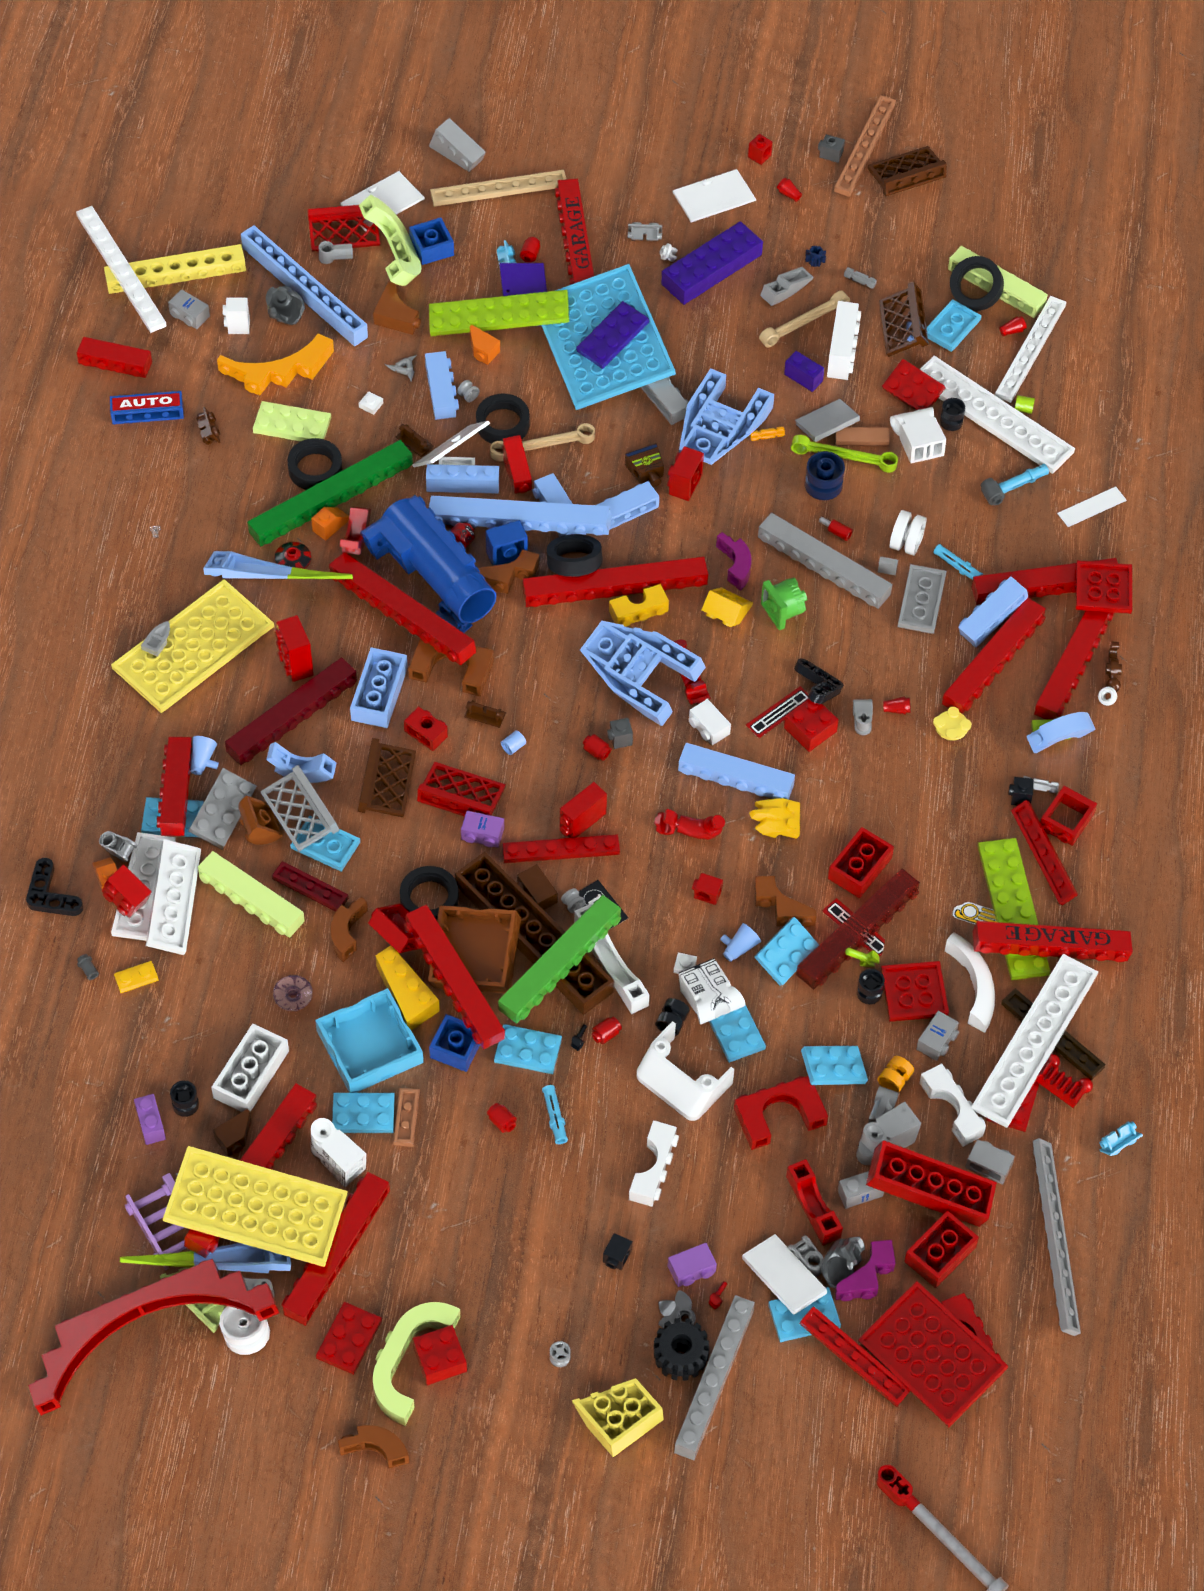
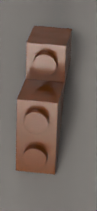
(502, 576)
(785, 908)

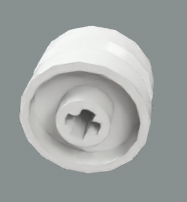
(908, 532)
(243, 1331)

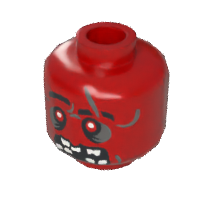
(463, 533)

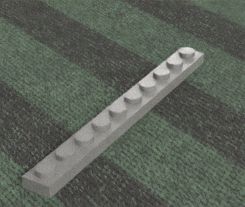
(1056, 1237)

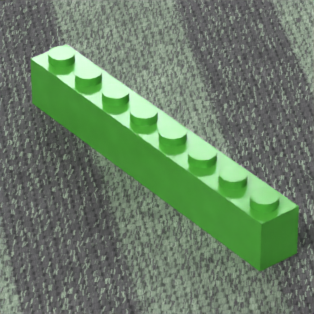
(559, 959)

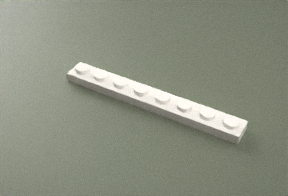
(1030, 349)

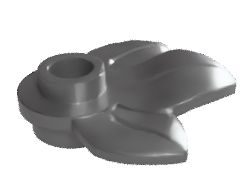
(676, 1309)

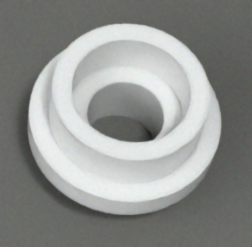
(1102, 693)

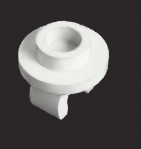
(668, 252)

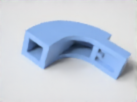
(1064, 727)
(316, 768)

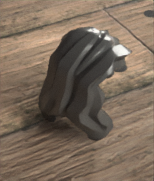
(284, 305)
(841, 1259)

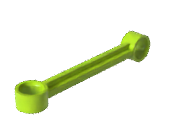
(807, 445)

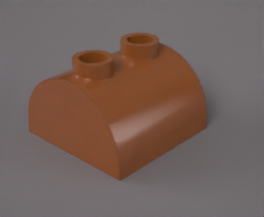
(259, 821)

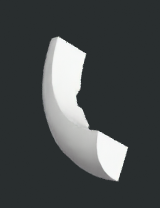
(981, 978)

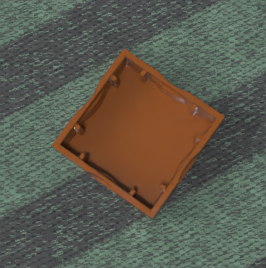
(484, 943)

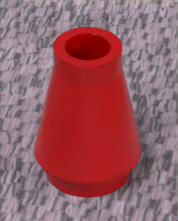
(788, 189)
(1013, 326)
(899, 705)

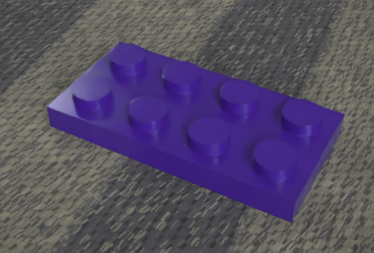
(612, 335)

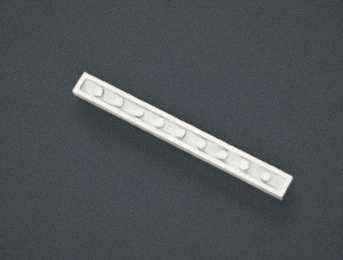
(121, 269)

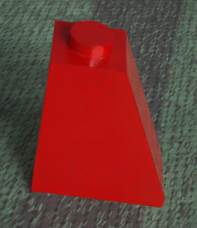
(516, 464)

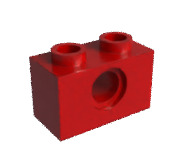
(430, 737)

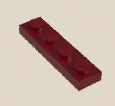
(309, 886)

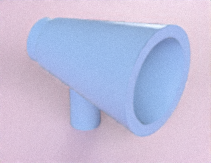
(201, 753)
(741, 942)

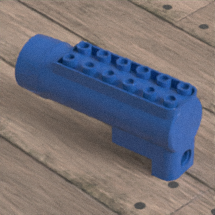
(424, 545)

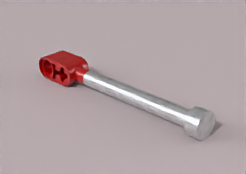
(934, 1525)

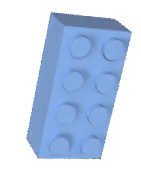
(379, 687)

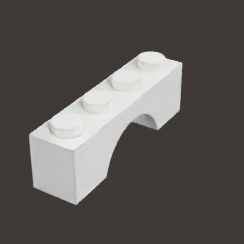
(940, 1084)
(646, 1185)

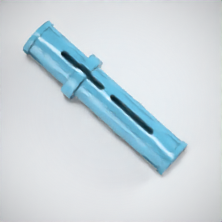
(1029, 475)
(942, 552)
(559, 1134)

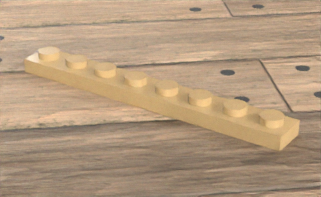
(496, 188)

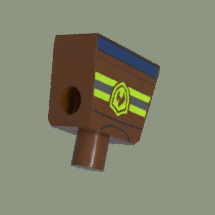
(646, 464)

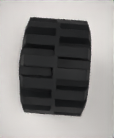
(681, 1337)

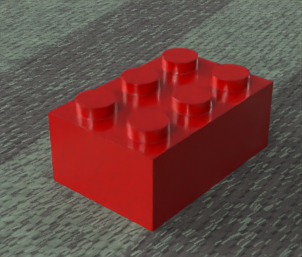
(294, 648)
(860, 862)
(941, 1249)

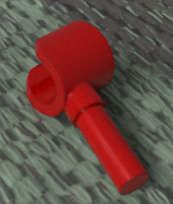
(715, 1300)

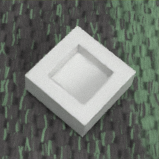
(371, 403)
(684, 962)

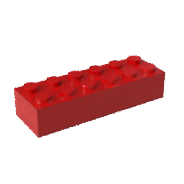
(931, 1183)

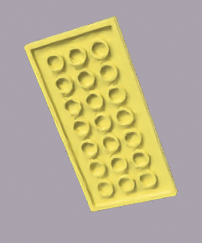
(197, 646)
(255, 1206)

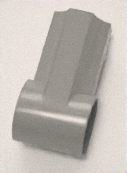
(330, 252)
(884, 1102)

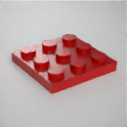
(1104, 587)
(914, 991)

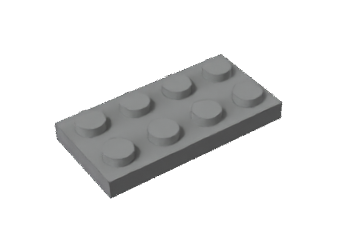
(922, 599)
(220, 809)

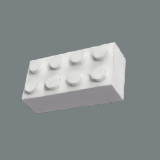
(844, 340)
(250, 1068)

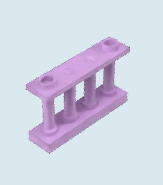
(132, 1209)

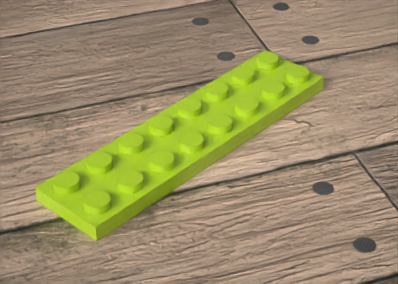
(499, 312)
(1011, 900)

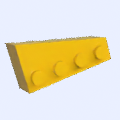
(410, 993)

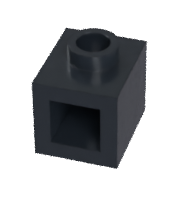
(1021, 790)

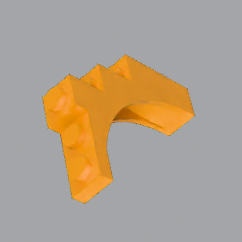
(257, 376)

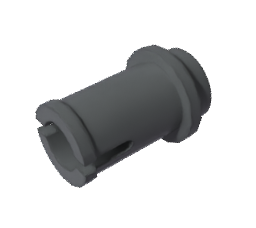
(87, 966)

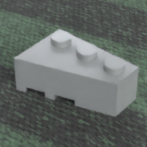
(456, 145)

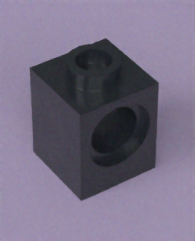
(617, 1252)

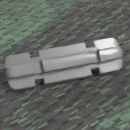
(860, 277)
(1044, 785)

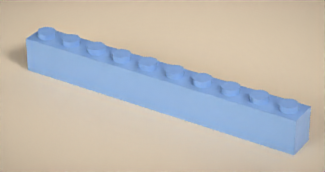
(309, 289)
(533, 515)

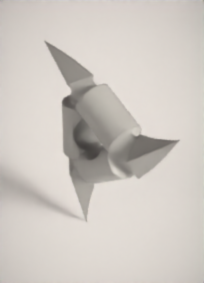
(404, 362)

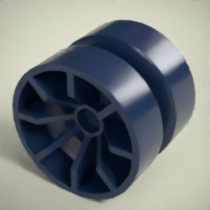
(824, 475)

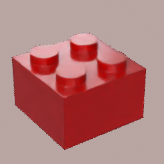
(685, 473)
(810, 724)
(126, 891)
(439, 1355)

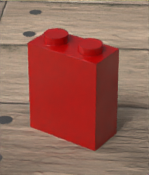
(583, 811)

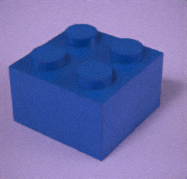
(431, 241)
(505, 542)
(453, 1044)

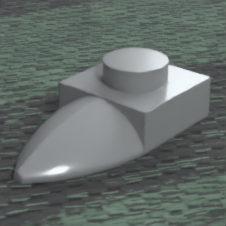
(156, 639)

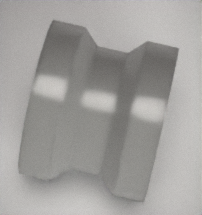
(468, 391)
(573, 900)
(560, 1349)

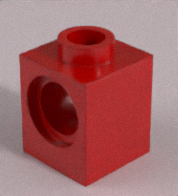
(760, 149)
(707, 888)

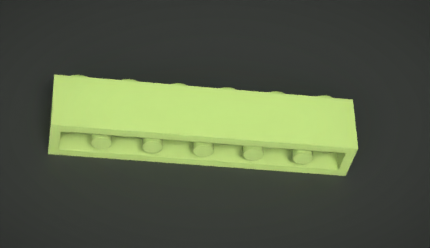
(1015, 291)
(251, 894)

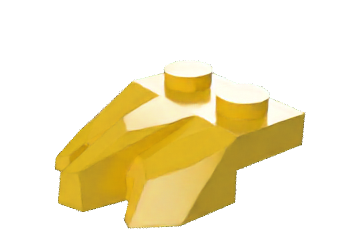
(777, 817)

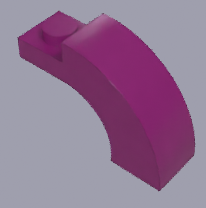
(740, 555)

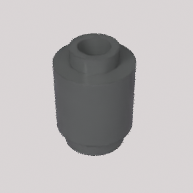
(992, 491)

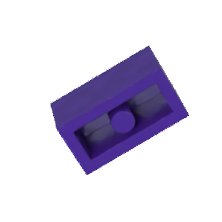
(804, 371)

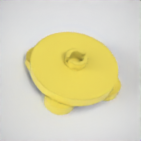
(952, 724)

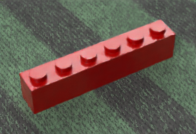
(176, 786)

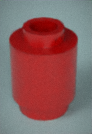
(530, 249)
(596, 747)
(606, 1030)
(502, 1118)

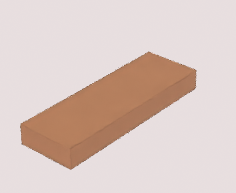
(862, 436)
(406, 1117)

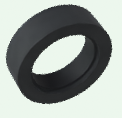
(973, 263)
(508, 402)
(309, 447)
(574, 566)
(428, 874)

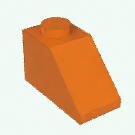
(483, 345)
(328, 521)
(104, 869)

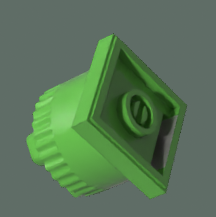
(783, 601)

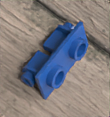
(451, 618)

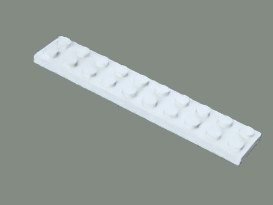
(1000, 417)
(1034, 1040)

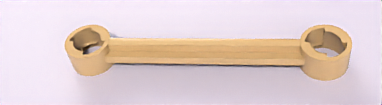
(770, 336)
(549, 440)

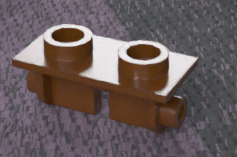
(207, 420)
(413, 440)
(484, 714)

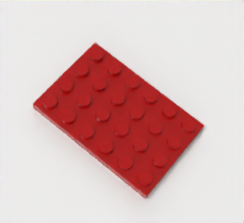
(933, 1354)

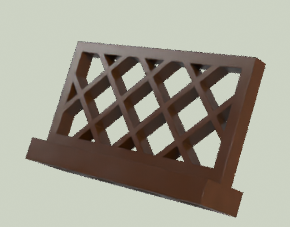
(908, 178)
(916, 316)
(370, 779)

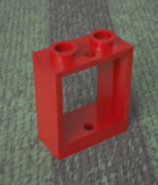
(1075, 801)
(389, 923)

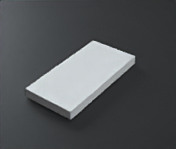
(784, 1274)

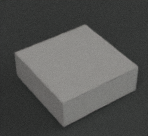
(887, 566)

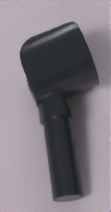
(577, 1042)

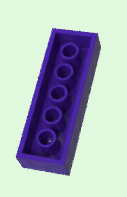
(712, 262)

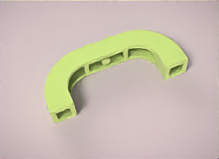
(406, 262)
(421, 1317)

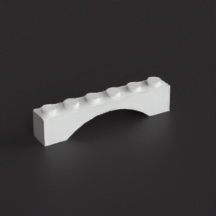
(625, 982)

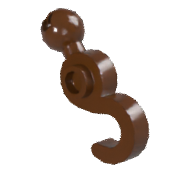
(1113, 668)

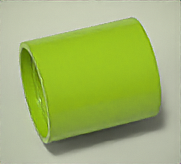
(1024, 404)

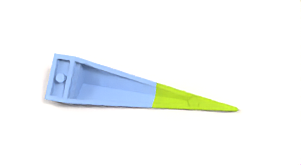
(240, 566)
(229, 1257)

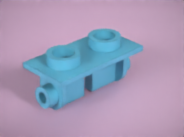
(506, 253)
(1113, 1144)

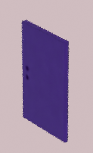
(522, 278)

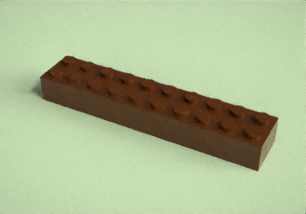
(493, 888)

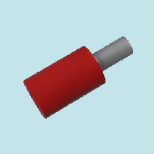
(837, 528)

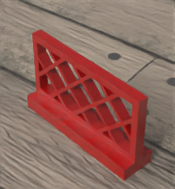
(338, 214)
(456, 802)

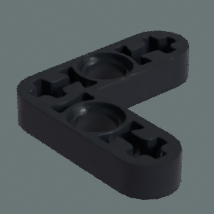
(827, 685)
(42, 893)

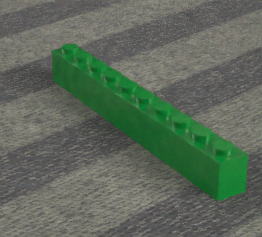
(330, 493)

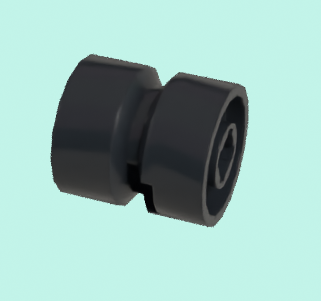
(952, 414)
(870, 986)
(674, 1011)
(184, 1098)

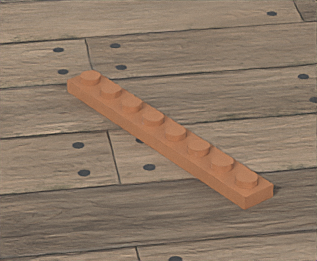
(864, 146)

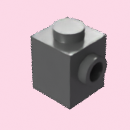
(831, 148)
(620, 733)

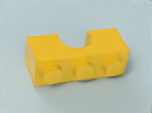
(626, 613)

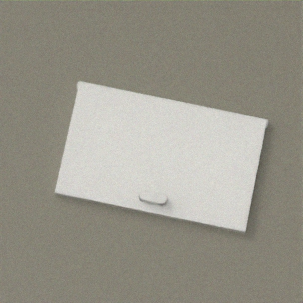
(393, 191)
(714, 195)
(451, 443)

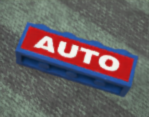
(146, 407)

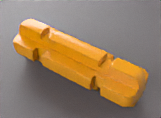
(767, 433)

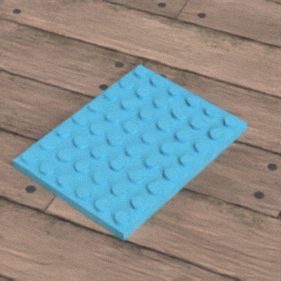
(637, 364)

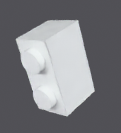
(237, 315)
(709, 722)

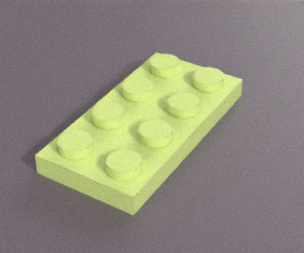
(291, 422)

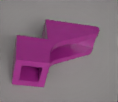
(864, 1281)

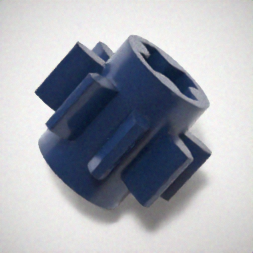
(815, 256)

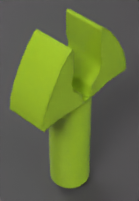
(866, 960)

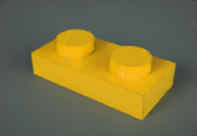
(136, 977)

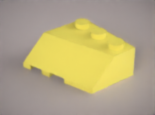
(620, 1414)

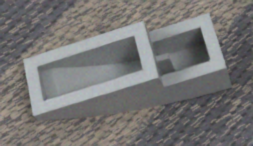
(785, 285)

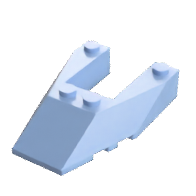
(716, 427)
(629, 656)

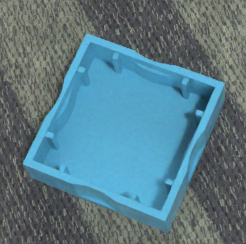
(369, 1041)

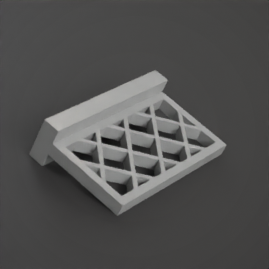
(315, 804)

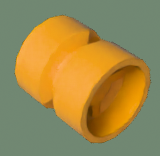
(896, 1073)

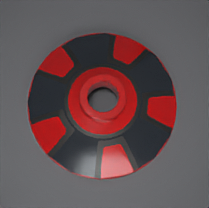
(293, 555)

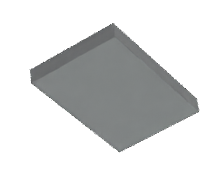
(827, 420)

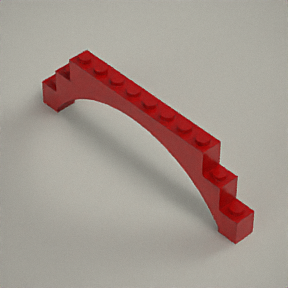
(85, 1332)

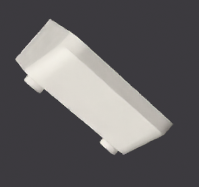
(673, 1085)

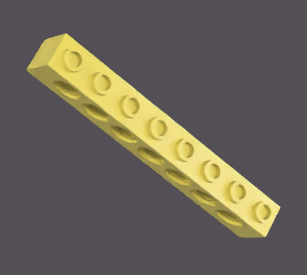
(183, 267)

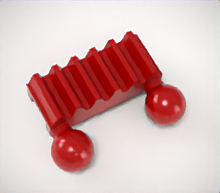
(1062, 1086)

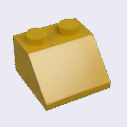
(726, 606)

